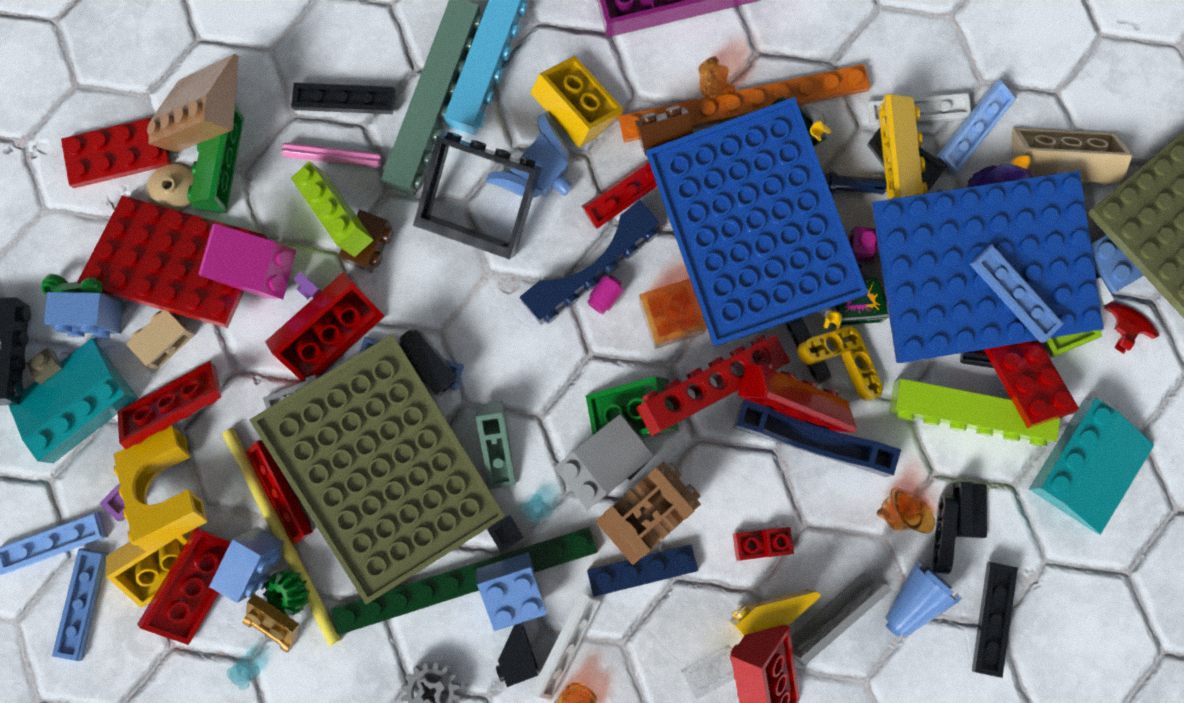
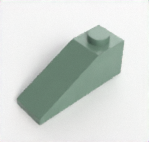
(495, 444)

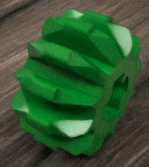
(286, 592)

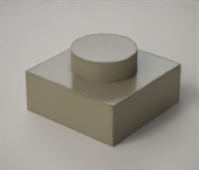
(44, 365)

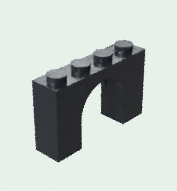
(13, 338)
(428, 361)

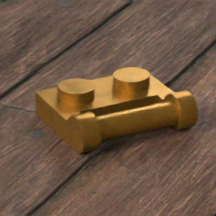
(271, 622)

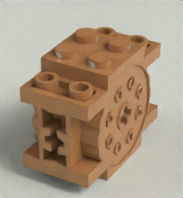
(649, 512)

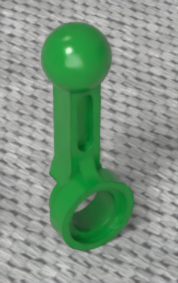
(56, 283)

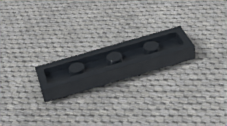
(343, 98)
(994, 619)

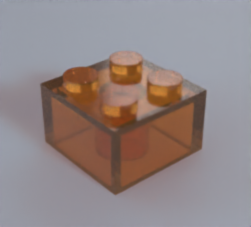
(672, 313)

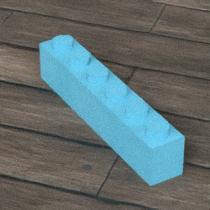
(484, 64)

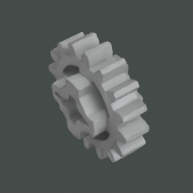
(425, 683)

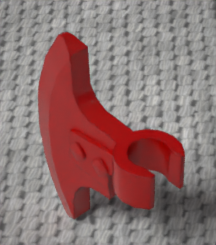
(1129, 325)

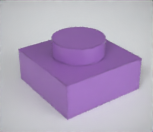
(306, 286)
(114, 504)

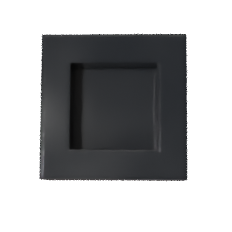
(505, 533)

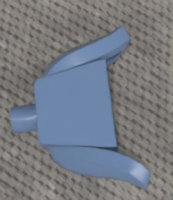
(550, 154)

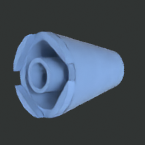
(919, 601)

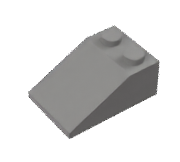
(604, 461)

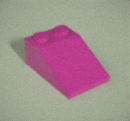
(247, 262)

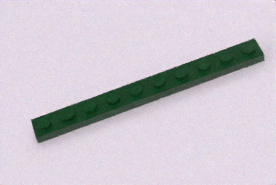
(457, 582)

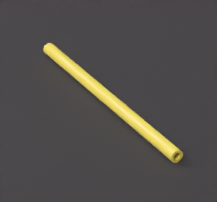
(278, 530)

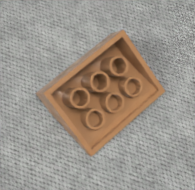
(197, 107)

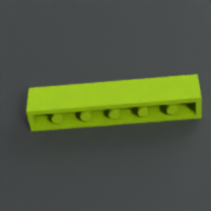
(967, 410)

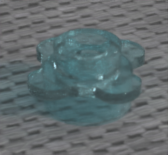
(528, 509)
(243, 680)

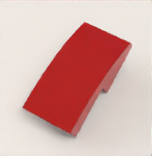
(763, 543)

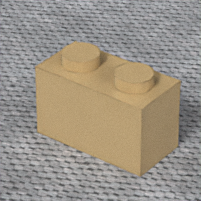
(160, 339)

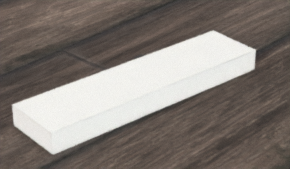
(931, 108)
(565, 646)

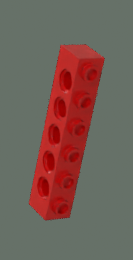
(659, 417)

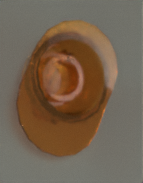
(906, 512)

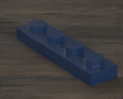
(646, 570)

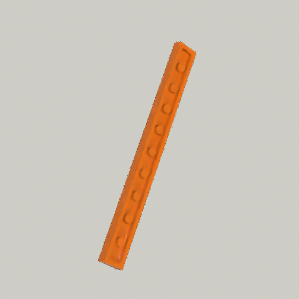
(733, 105)

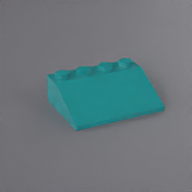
(71, 403)
(1092, 464)

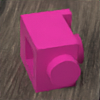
(863, 243)

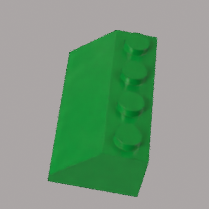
(215, 169)

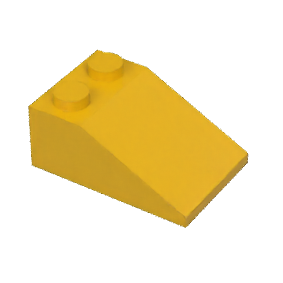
(772, 611)

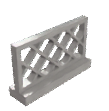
(837, 617)

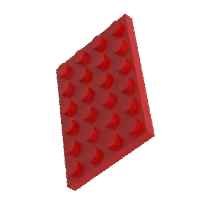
(156, 258)

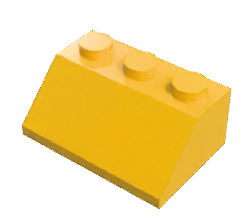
(576, 100)
(142, 572)

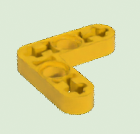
(849, 351)

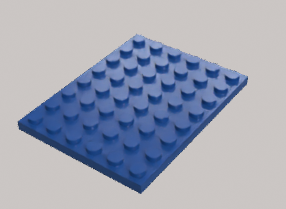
(755, 222)
(944, 304)

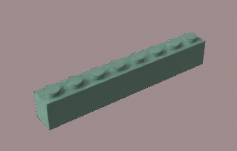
(431, 97)

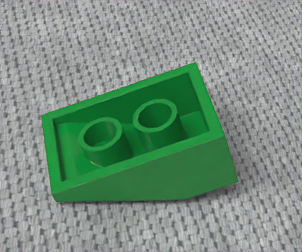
(624, 399)

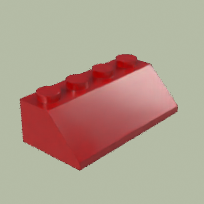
(324, 328)
(796, 398)
(765, 667)

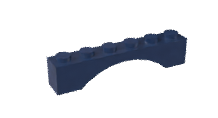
(550, 296)
(843, 448)

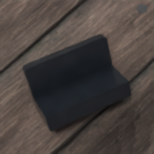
(971, 510)

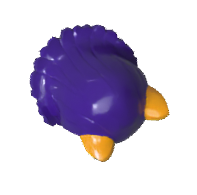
(1015, 170)

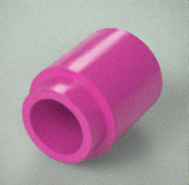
(605, 294)

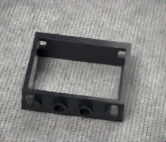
(462, 234)

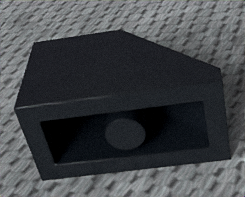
(517, 658)

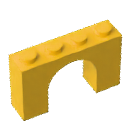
(136, 470)

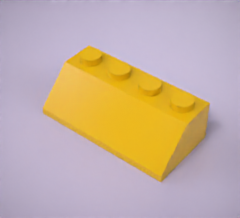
(901, 146)

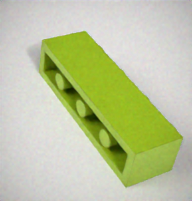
(332, 209)

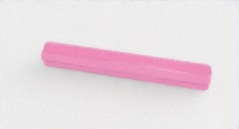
(332, 155)

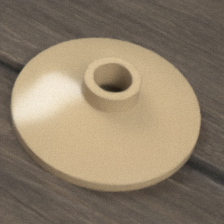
(176, 196)

